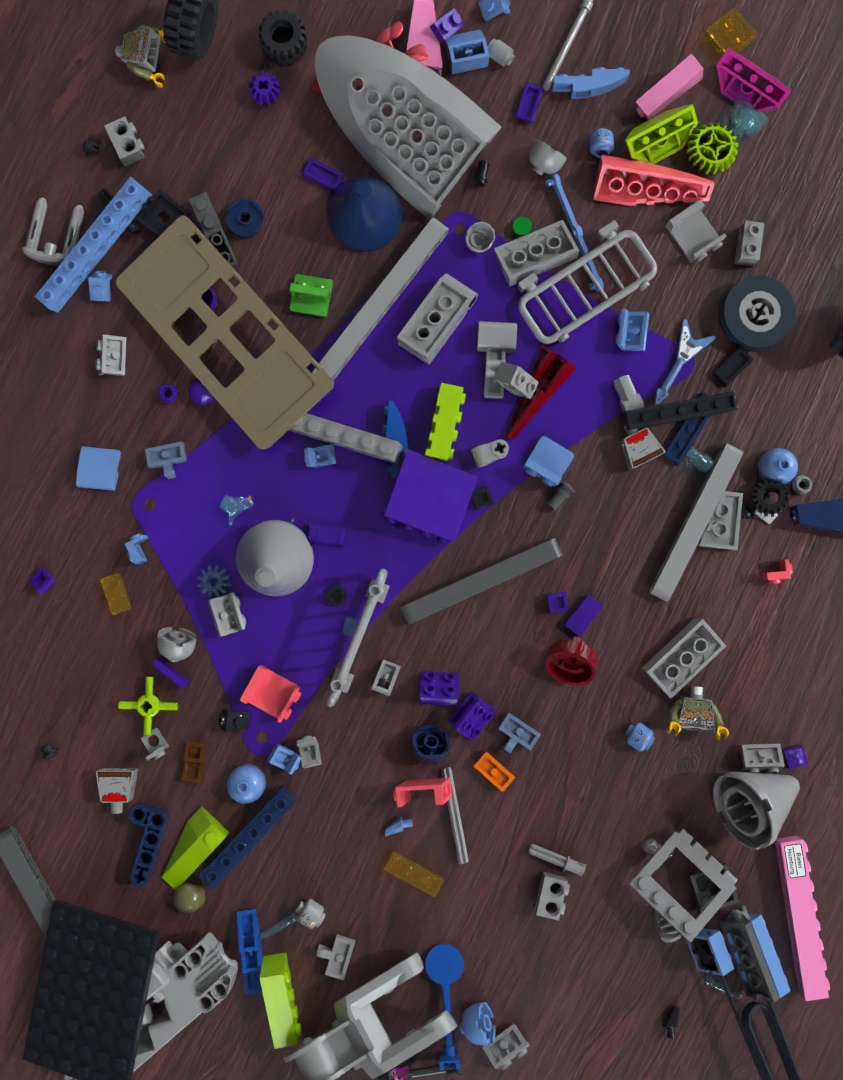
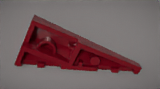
(550, 372)

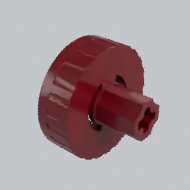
(565, 660)

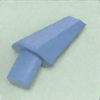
(397, 826)

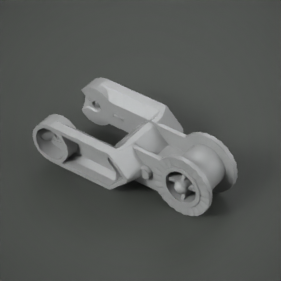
(359, 1035)

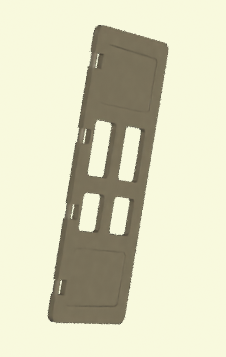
(275, 386)

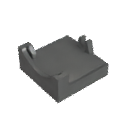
(705, 889)

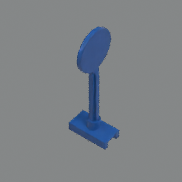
(445, 966)

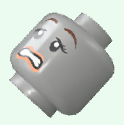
(310, 913)

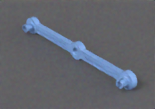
(576, 229)

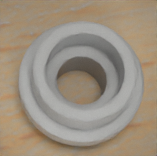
(807, 484)

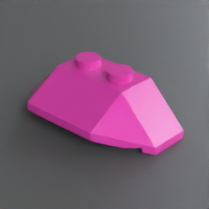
(750, 83)

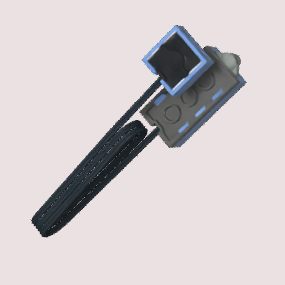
(758, 971)

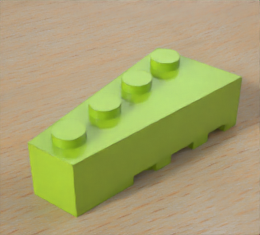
(444, 423)
(279, 1000)

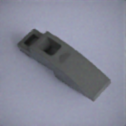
(211, 226)

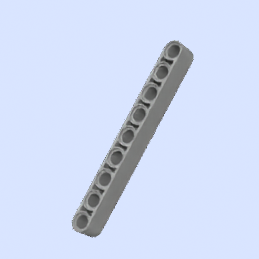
(696, 522)

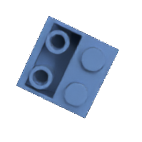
(467, 51)

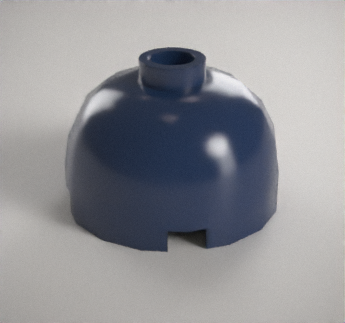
(429, 745)

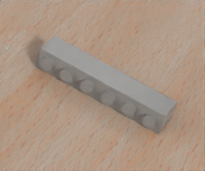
(348, 438)

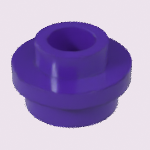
(162, 393)

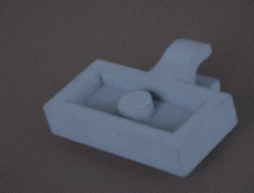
(165, 456)
(518, 732)

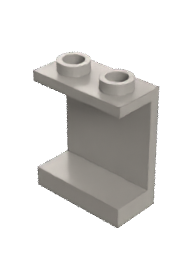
(694, 232)

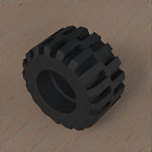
(283, 23)

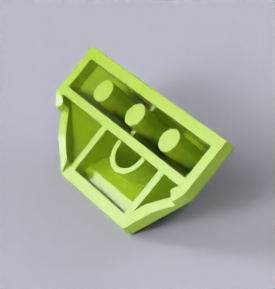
(662, 135)

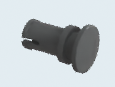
(560, 495)

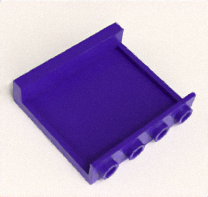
(429, 497)

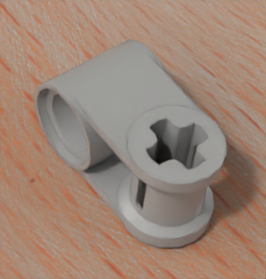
(486, 453)

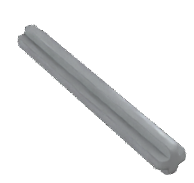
(456, 820)

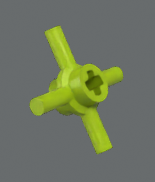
(144, 711)

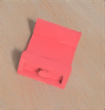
(271, 693)
(441, 788)

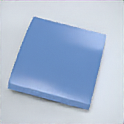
(98, 468)

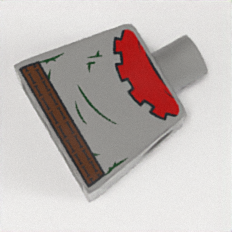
(640, 447)
(116, 786)

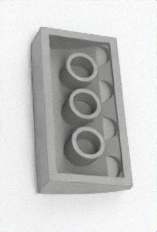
(536, 252)
(684, 657)

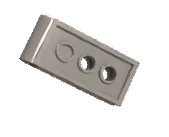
(445, 302)

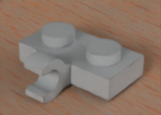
(338, 956)

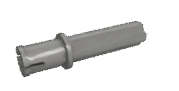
(554, 858)

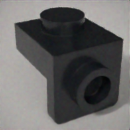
(234, 720)

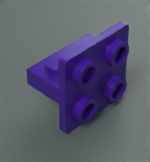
(439, 688)
(471, 716)

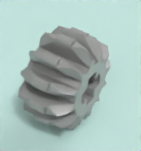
(666, 931)

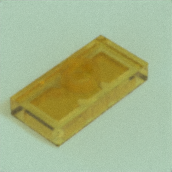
(116, 594)

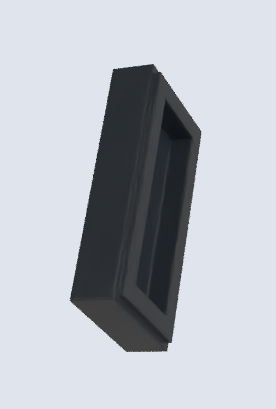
(733, 366)

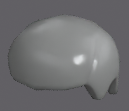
(479, 237)

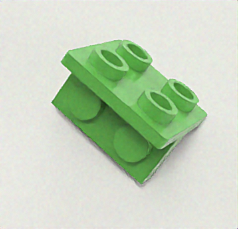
(310, 295)

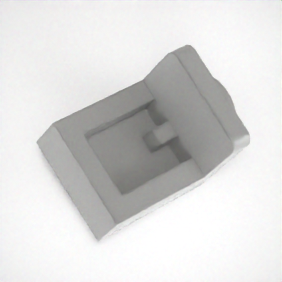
(309, 751)

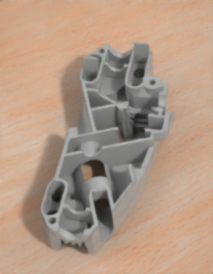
(187, 988)

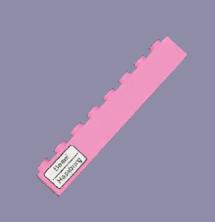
(801, 918)

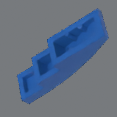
(250, 949)

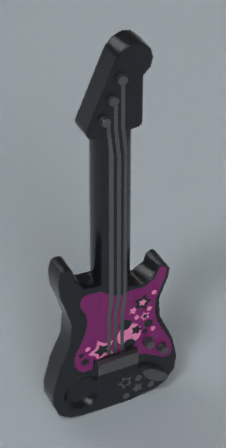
(403, 1071)

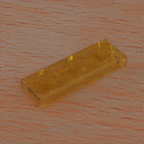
(414, 874)

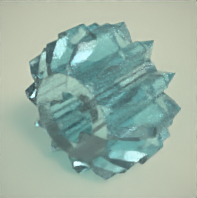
(211, 588)

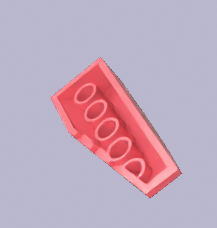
(640, 182)

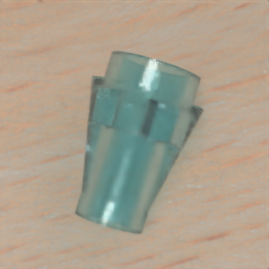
(700, 460)

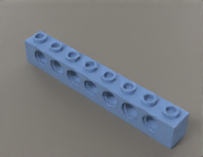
(93, 245)

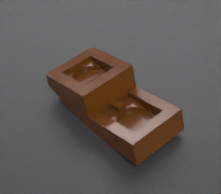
(193, 762)

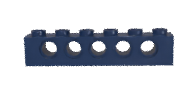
(248, 837)

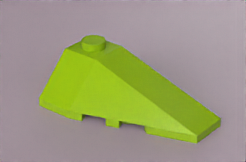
(196, 843)

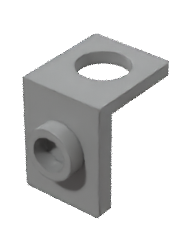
(155, 751)

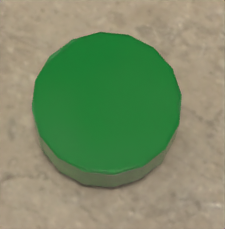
(522, 226)

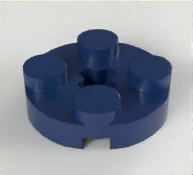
(234, 218)

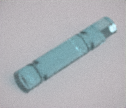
(279, 926)
(718, 985)

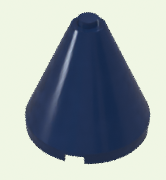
(365, 213)

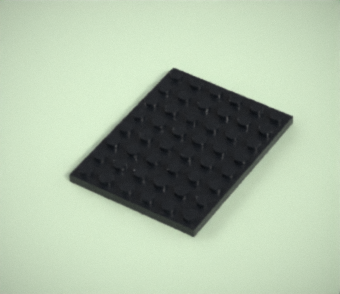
(90, 994)

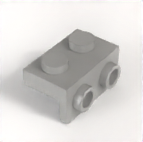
(227, 614)

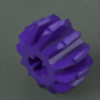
(264, 88)

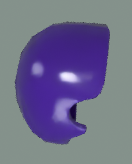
(199, 393)

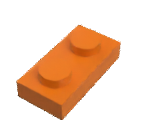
(494, 771)

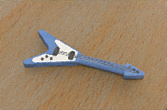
(686, 350)

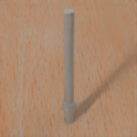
(585, 8)

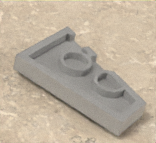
(724, 524)

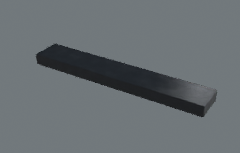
(680, 410)

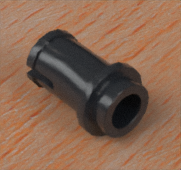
(482, 172)

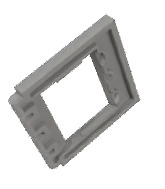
(666, 904)

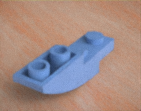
(598, 83)

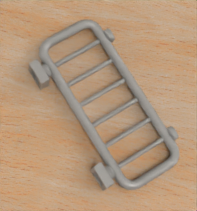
(608, 233)
(342, 678)

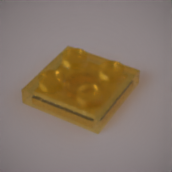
(731, 32)

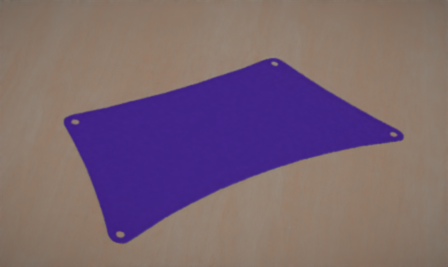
(302, 631)

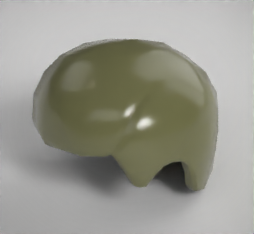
(189, 898)

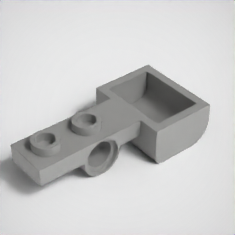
(496, 341)

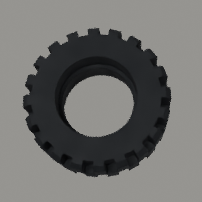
(190, 27)

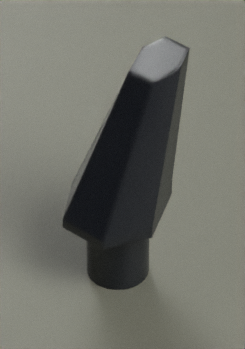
(672, 1021)

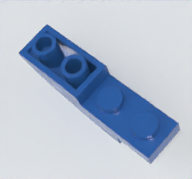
(395, 431)

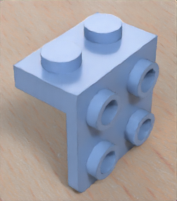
(548, 461)

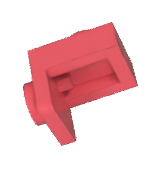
(785, 573)

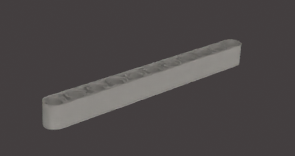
(383, 298)

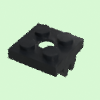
(157, 204)

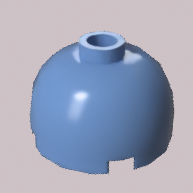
(777, 465)
(246, 783)
(477, 1024)

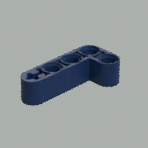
(146, 844)

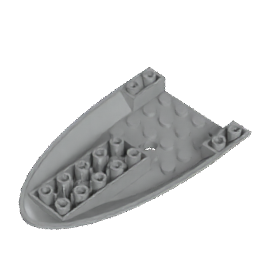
(421, 100)

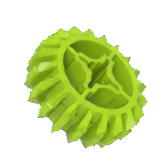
(718, 139)

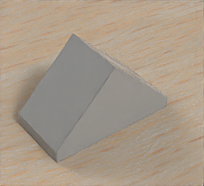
(386, 677)

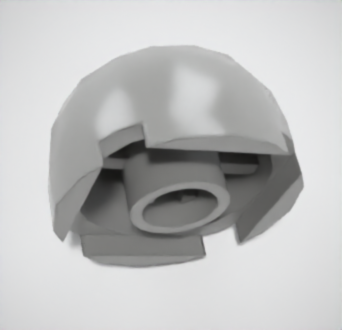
(545, 158)
(176, 644)

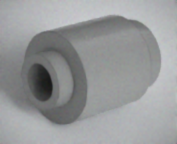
(500, 52)

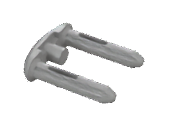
(48, 255)

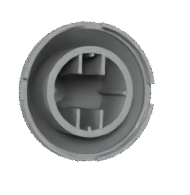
(274, 558)
(755, 805)

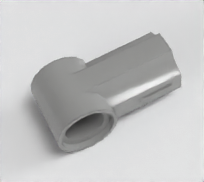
(628, 397)

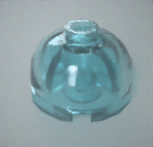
(746, 120)

